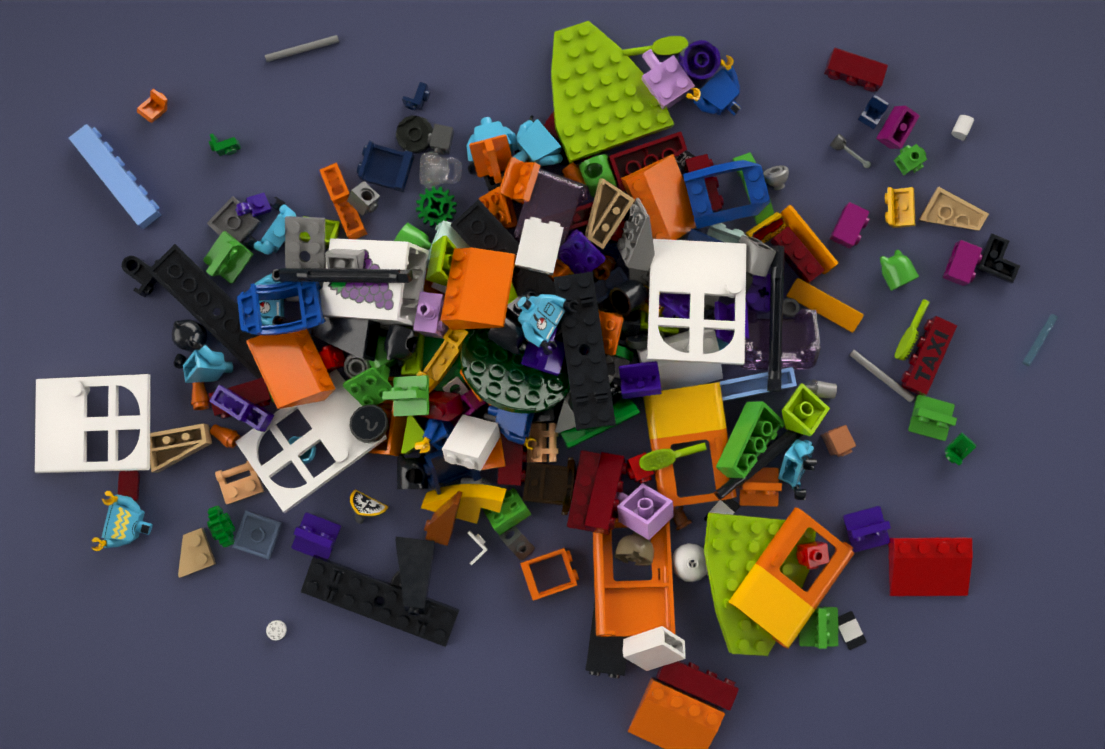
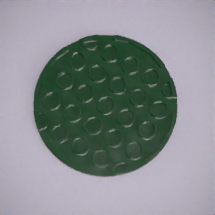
(504, 381)

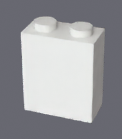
(539, 246)
(471, 442)
(654, 648)

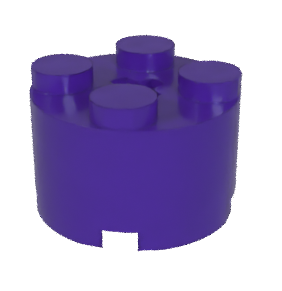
(702, 51)
(753, 298)

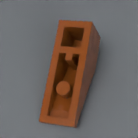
(443, 521)

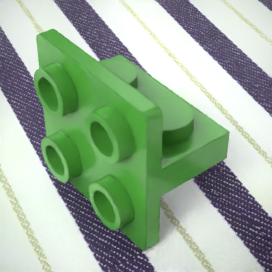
(227, 258)
(369, 385)
(409, 395)
(932, 417)
(511, 513)
(821, 629)

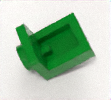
(224, 147)
(959, 449)

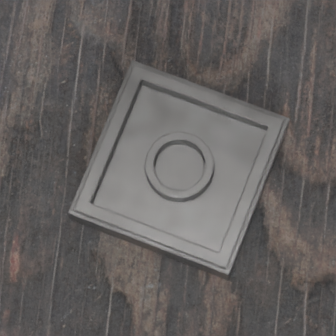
(228, 220)

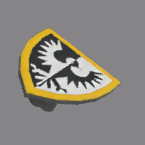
(365, 506)

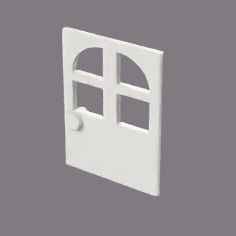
(697, 270)
(64, 424)
(329, 424)

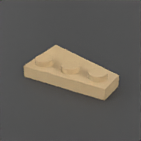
(953, 211)

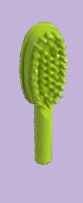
(664, 46)
(909, 336)
(664, 457)

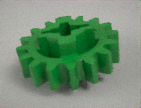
(441, 202)
(221, 526)

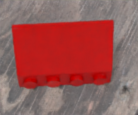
(930, 566)

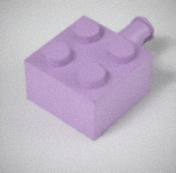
(666, 80)
(429, 314)
(644, 511)

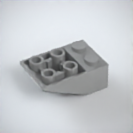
(637, 241)

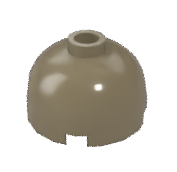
(635, 549)

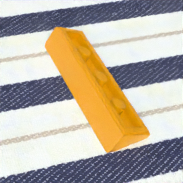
(808, 238)
(825, 305)

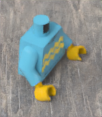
(122, 523)

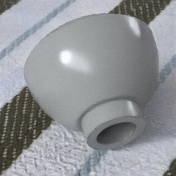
(776, 176)
(355, 366)

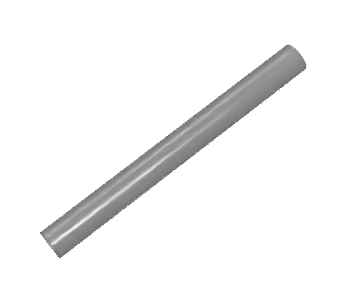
(302, 48)
(881, 375)

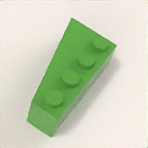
(748, 439)

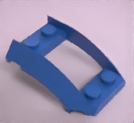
(700, 199)
(309, 304)

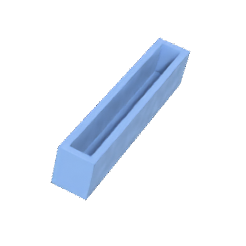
(114, 176)
(754, 385)

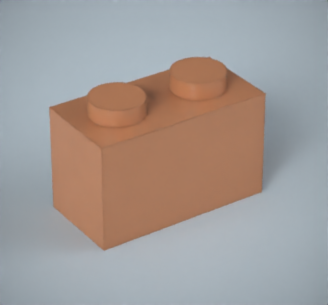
(839, 441)

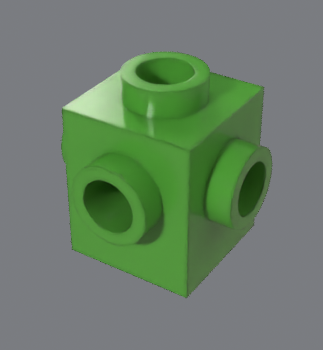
(910, 159)

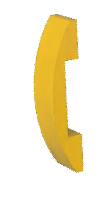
(444, 357)

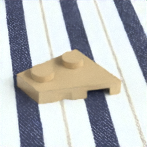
(195, 553)

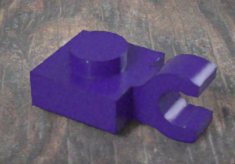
(255, 205)

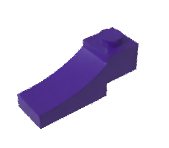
(241, 408)

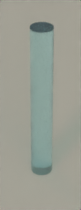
(1040, 339)

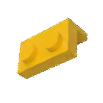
(900, 207)

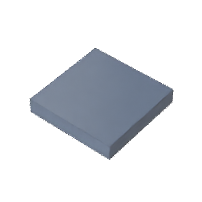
(257, 535)

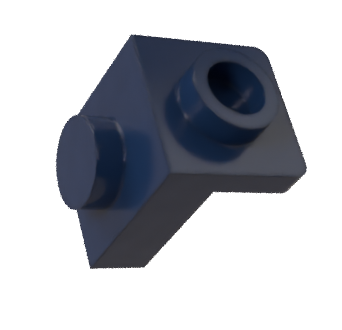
(421, 96)
(873, 111)

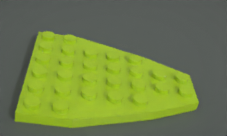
(599, 94)
(730, 552)

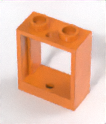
(530, 579)

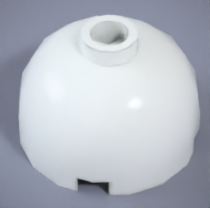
(682, 557)

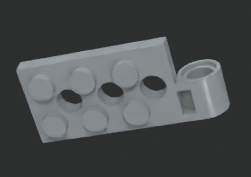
(294, 245)

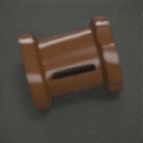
(602, 272)
(680, 518)

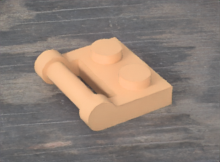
(241, 488)

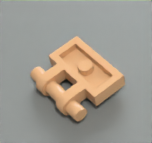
(540, 450)

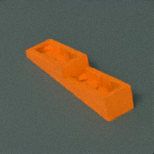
(339, 194)

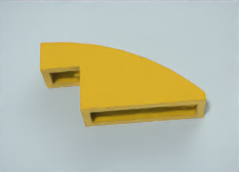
(472, 501)

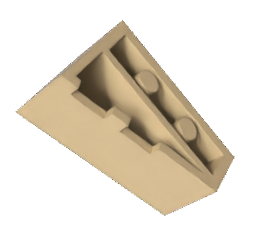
(606, 213)
(176, 444)

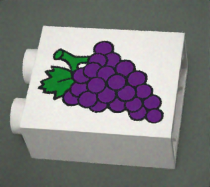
(378, 301)

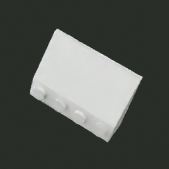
(687, 374)

